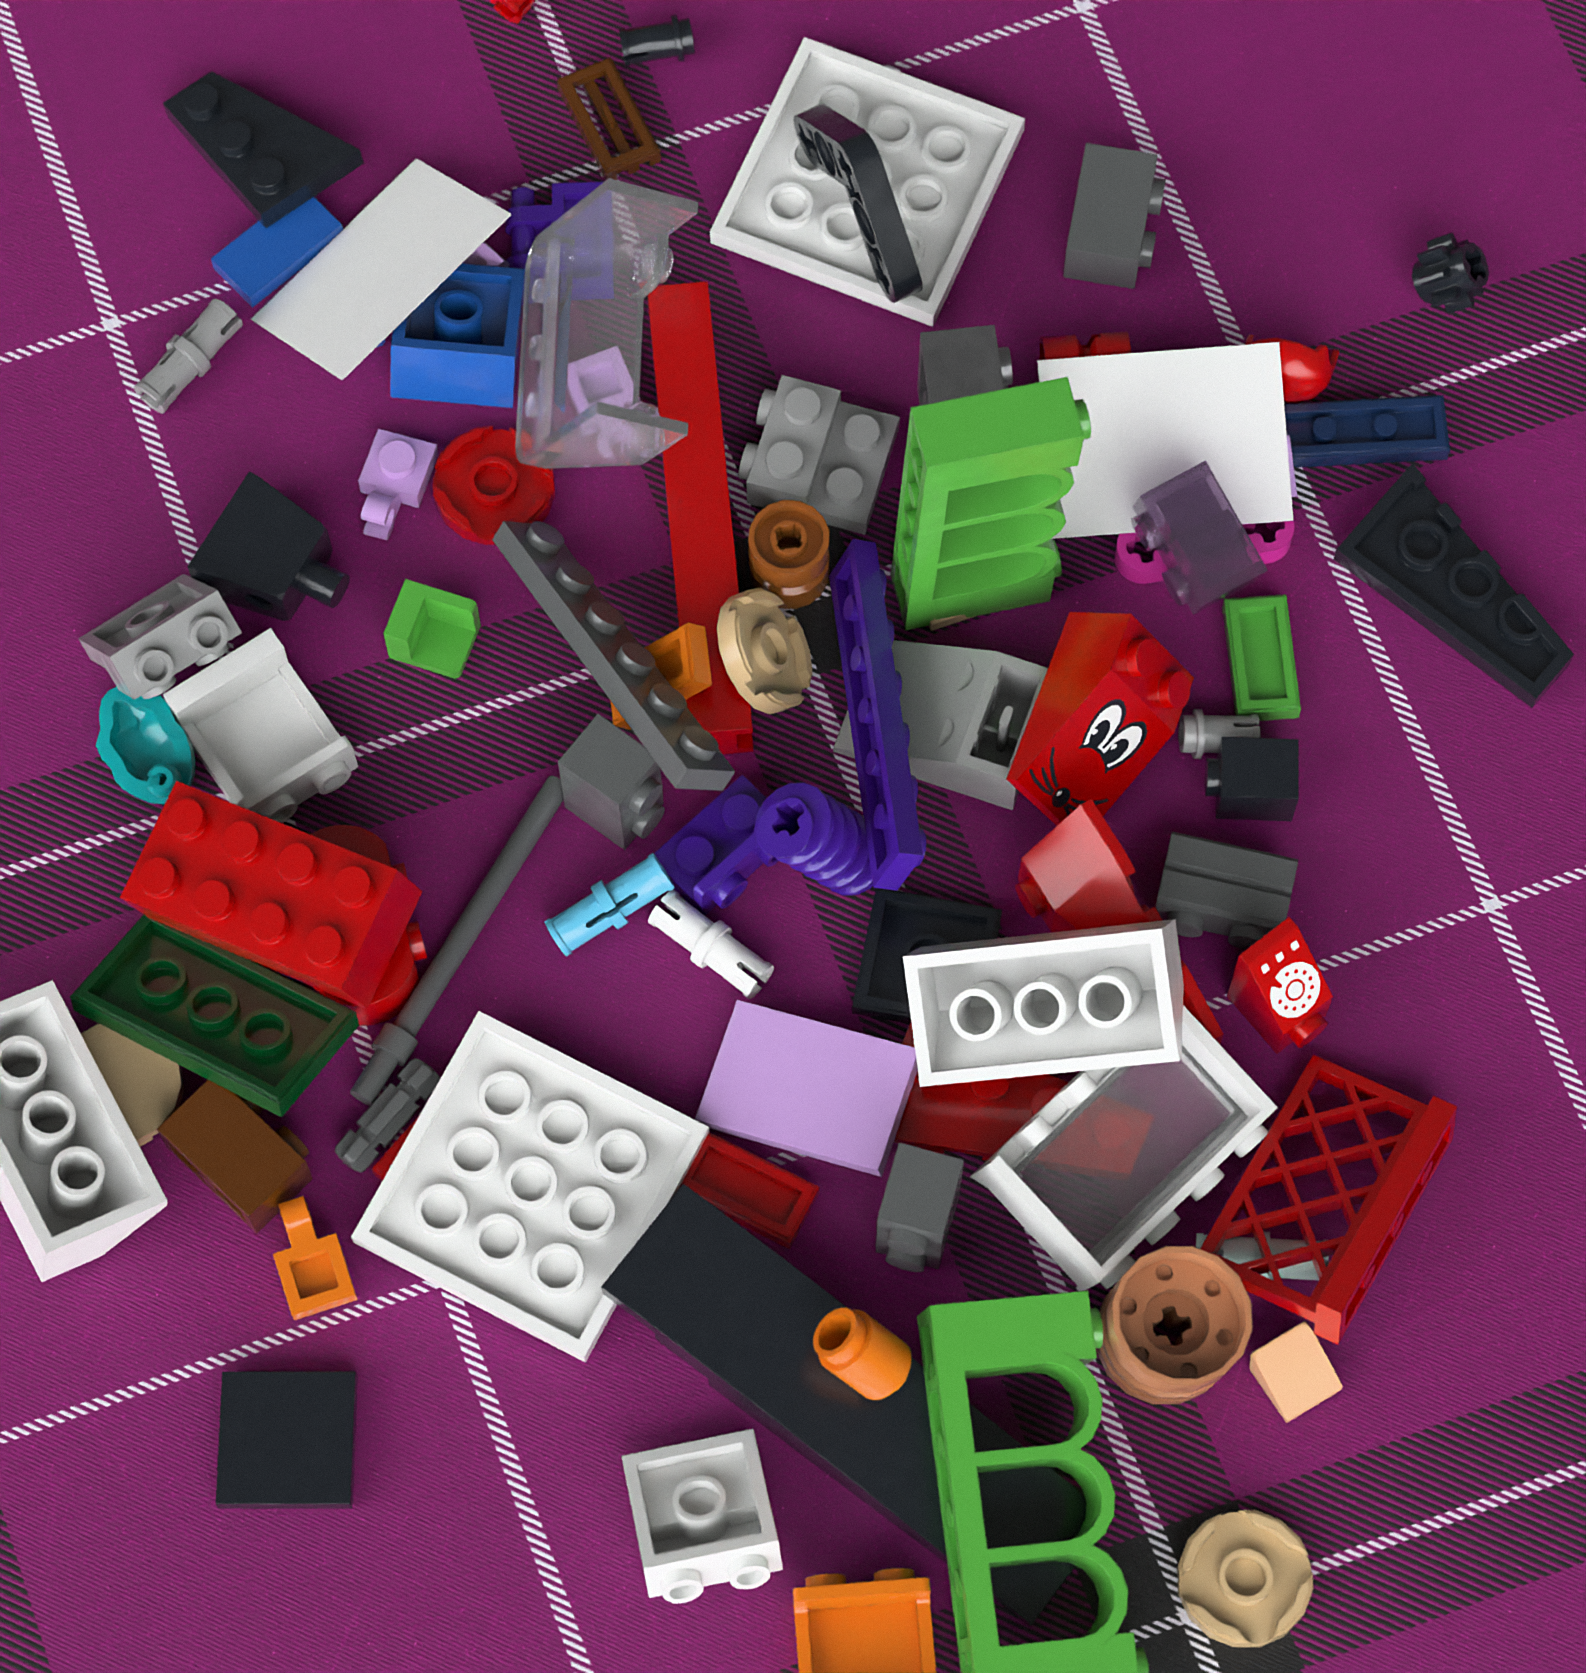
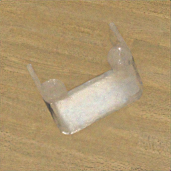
(586, 331)

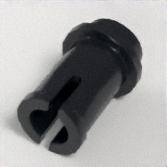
(657, 41)

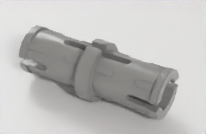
(188, 356)

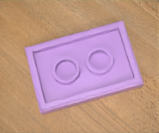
(809, 1088)

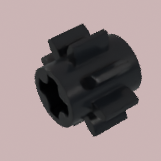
(1450, 273)

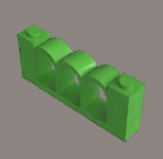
(985, 500)
(1008, 1337)

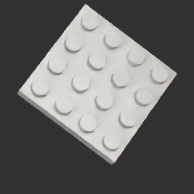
(938, 155)
(528, 1184)

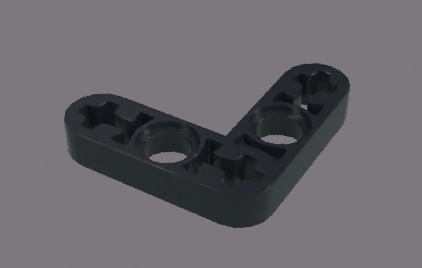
(854, 161)

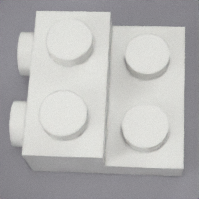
(702, 1516)

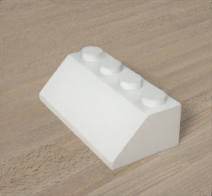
(1046, 1003)
(65, 1149)

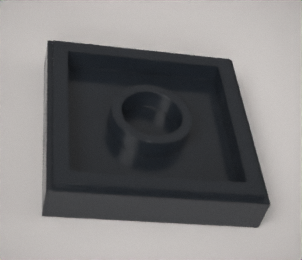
(901, 925)
(287, 1440)

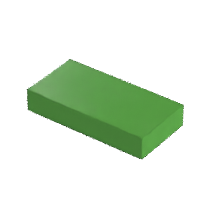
(1261, 657)

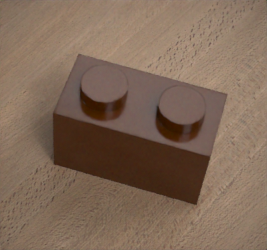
(237, 1153)

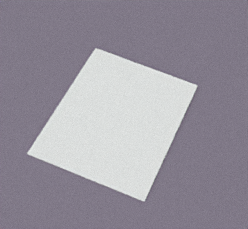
(380, 268)
(1167, 414)

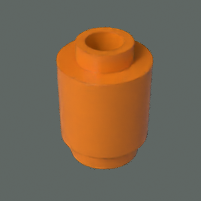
(862, 1353)

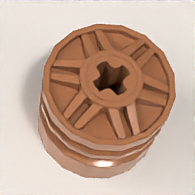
(1189, 1293)

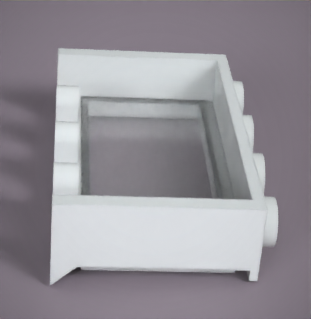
(1124, 1152)

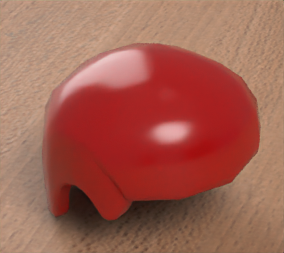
(1303, 369)

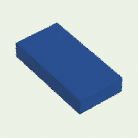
(271, 255)

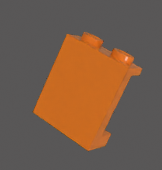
(864, 1624)

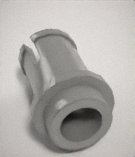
(1204, 732)

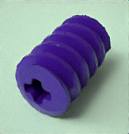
(816, 837)

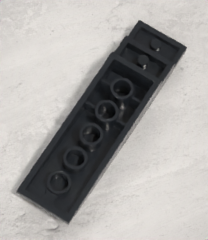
(751, 1329)

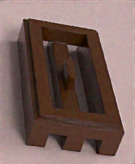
(627, 158)

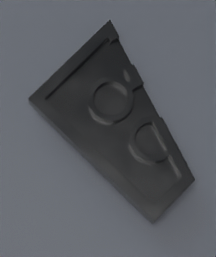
(258, 147)

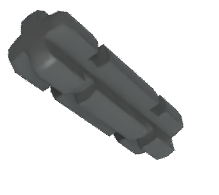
(387, 1115)

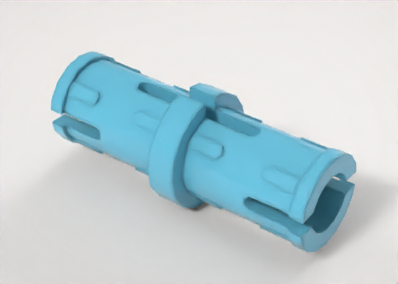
(609, 904)

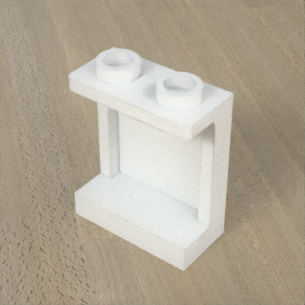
(261, 730)

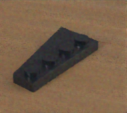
(1436, 575)

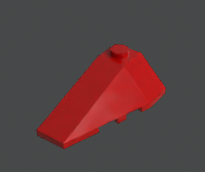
(1083, 882)

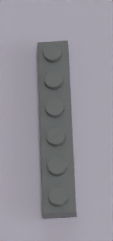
(614, 656)

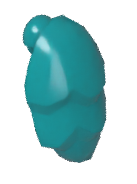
(144, 746)

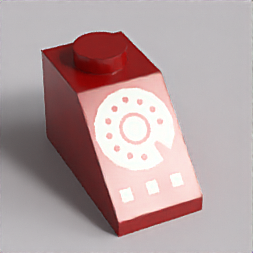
(1281, 988)

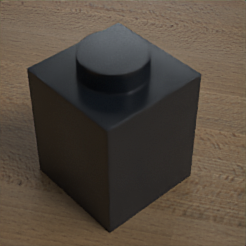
(1254, 778)

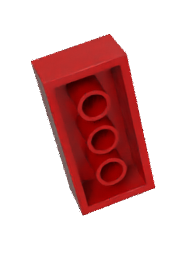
(272, 894)

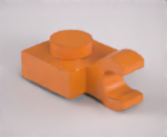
(313, 1268)

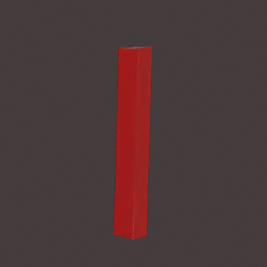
(698, 494)

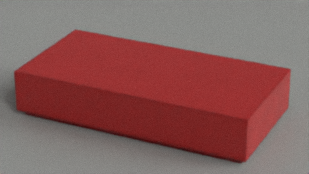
(751, 1190)

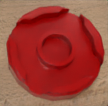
(484, 484)

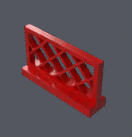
(1383, 1208)

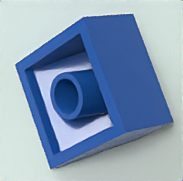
(462, 340)

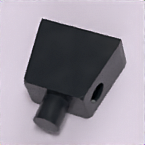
(268, 554)

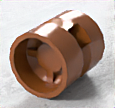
(789, 552)

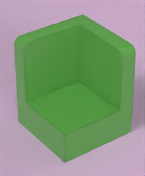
(432, 629)

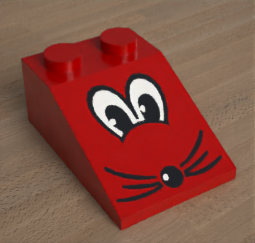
(1098, 714)

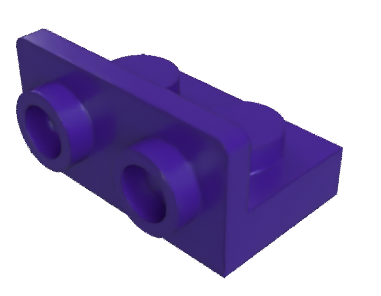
(717, 849)

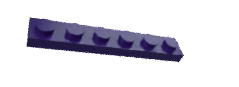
(875, 716)

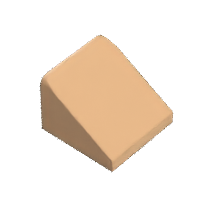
(1294, 1372)

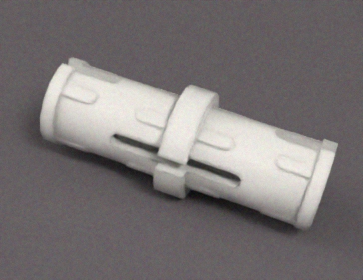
(711, 944)

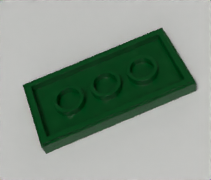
(215, 1013)

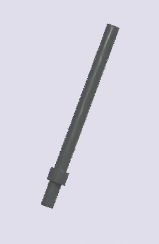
(396, 1040)

